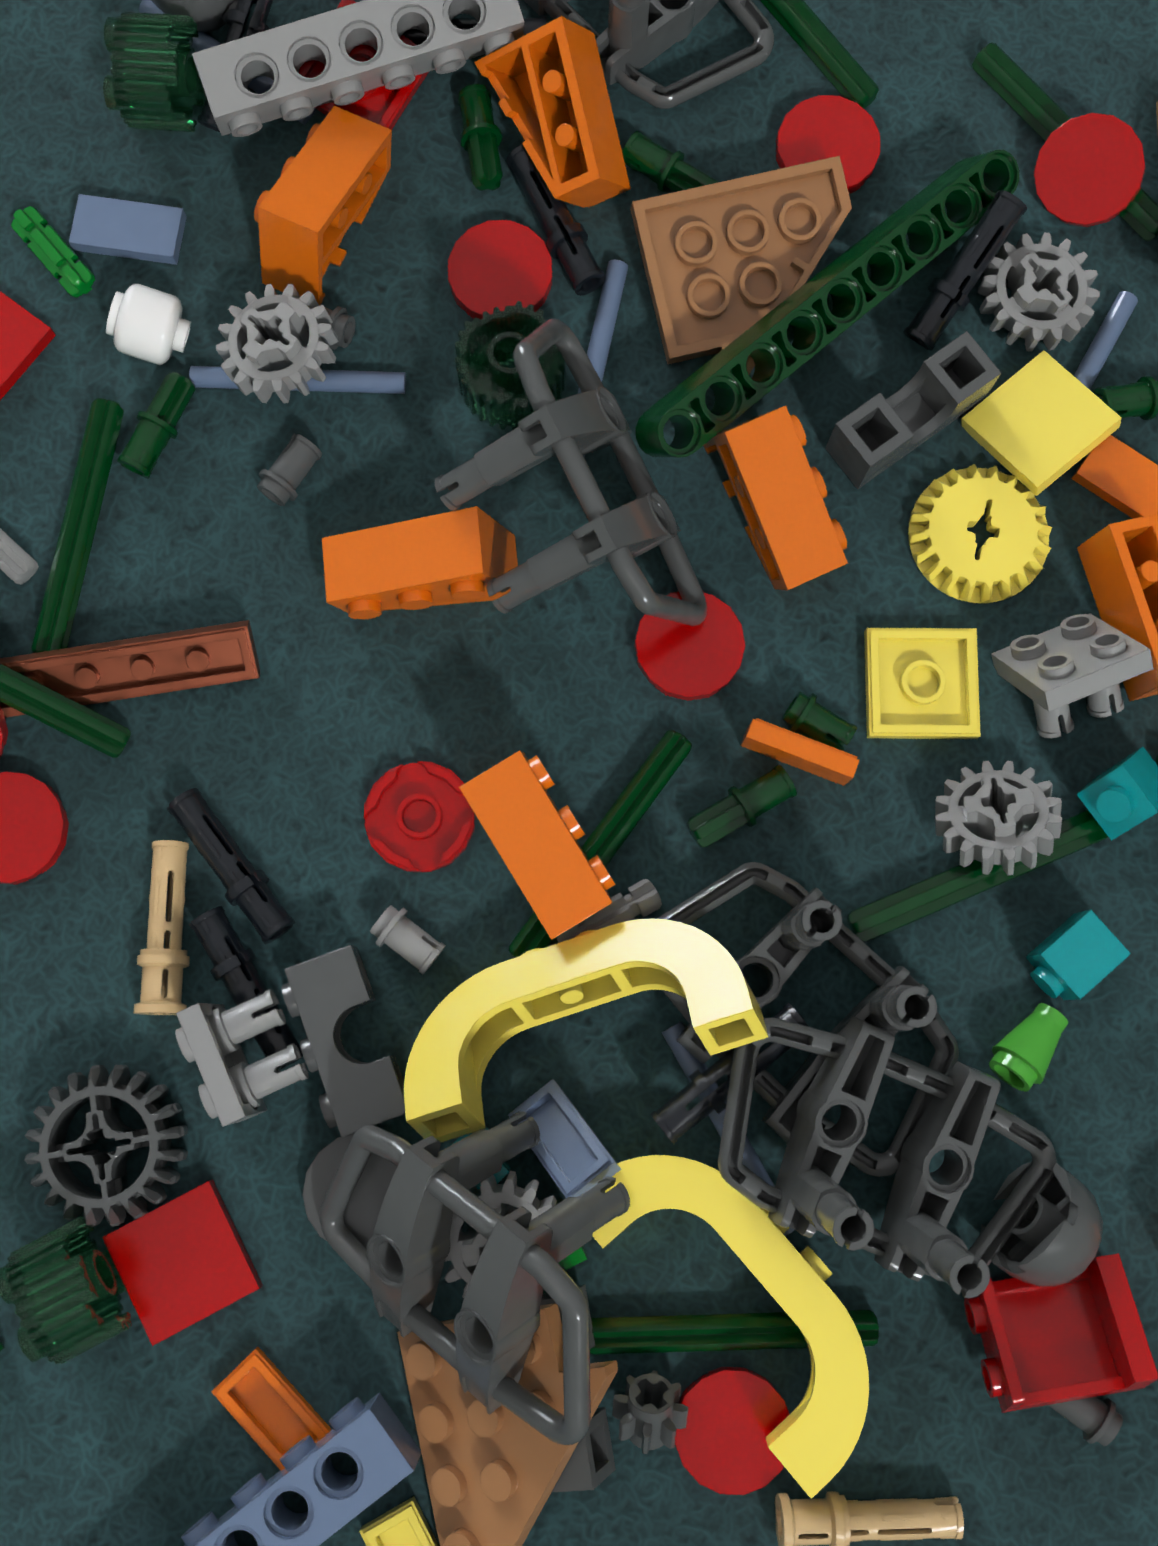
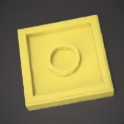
(1040, 422)
(922, 683)

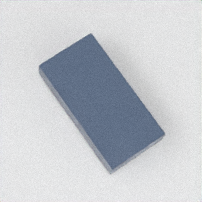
(127, 229)
(566, 1142)

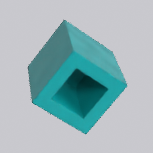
(1123, 794)
(1076, 957)

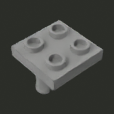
(1072, 663)
(213, 1040)

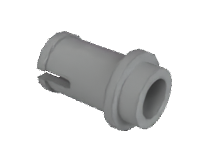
(406, 938)

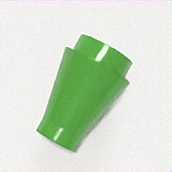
(1028, 1049)

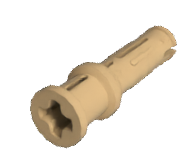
(171, 860)
(842, 1521)

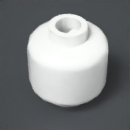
(147, 324)

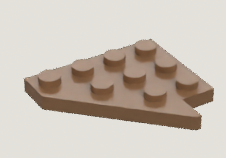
(735, 251)
(494, 1469)

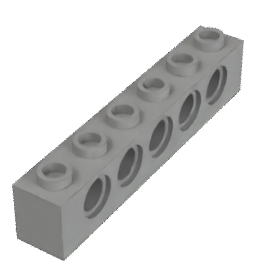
(330, 39)

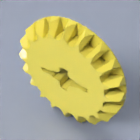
(947, 550)

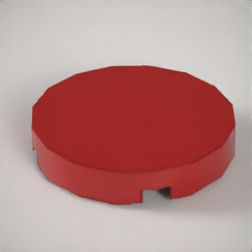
(826, 129)
(1089, 169)
(498, 267)
(691, 659)
(30, 827)
(435, 827)
(727, 1430)

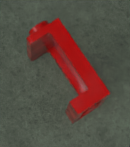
(1062, 1338)

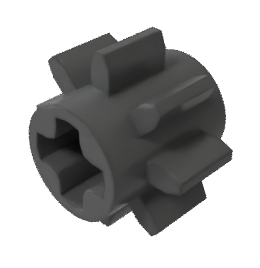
(650, 1411)

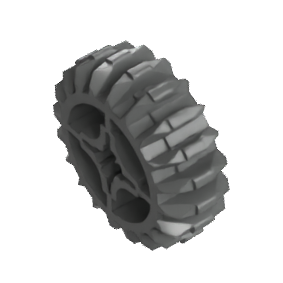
(56, 1154)

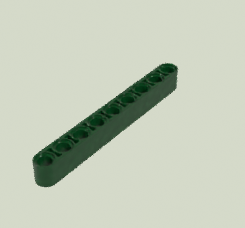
(807, 309)

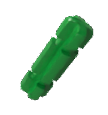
(53, 251)

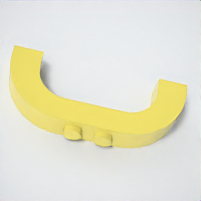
(560, 980)
(830, 1417)

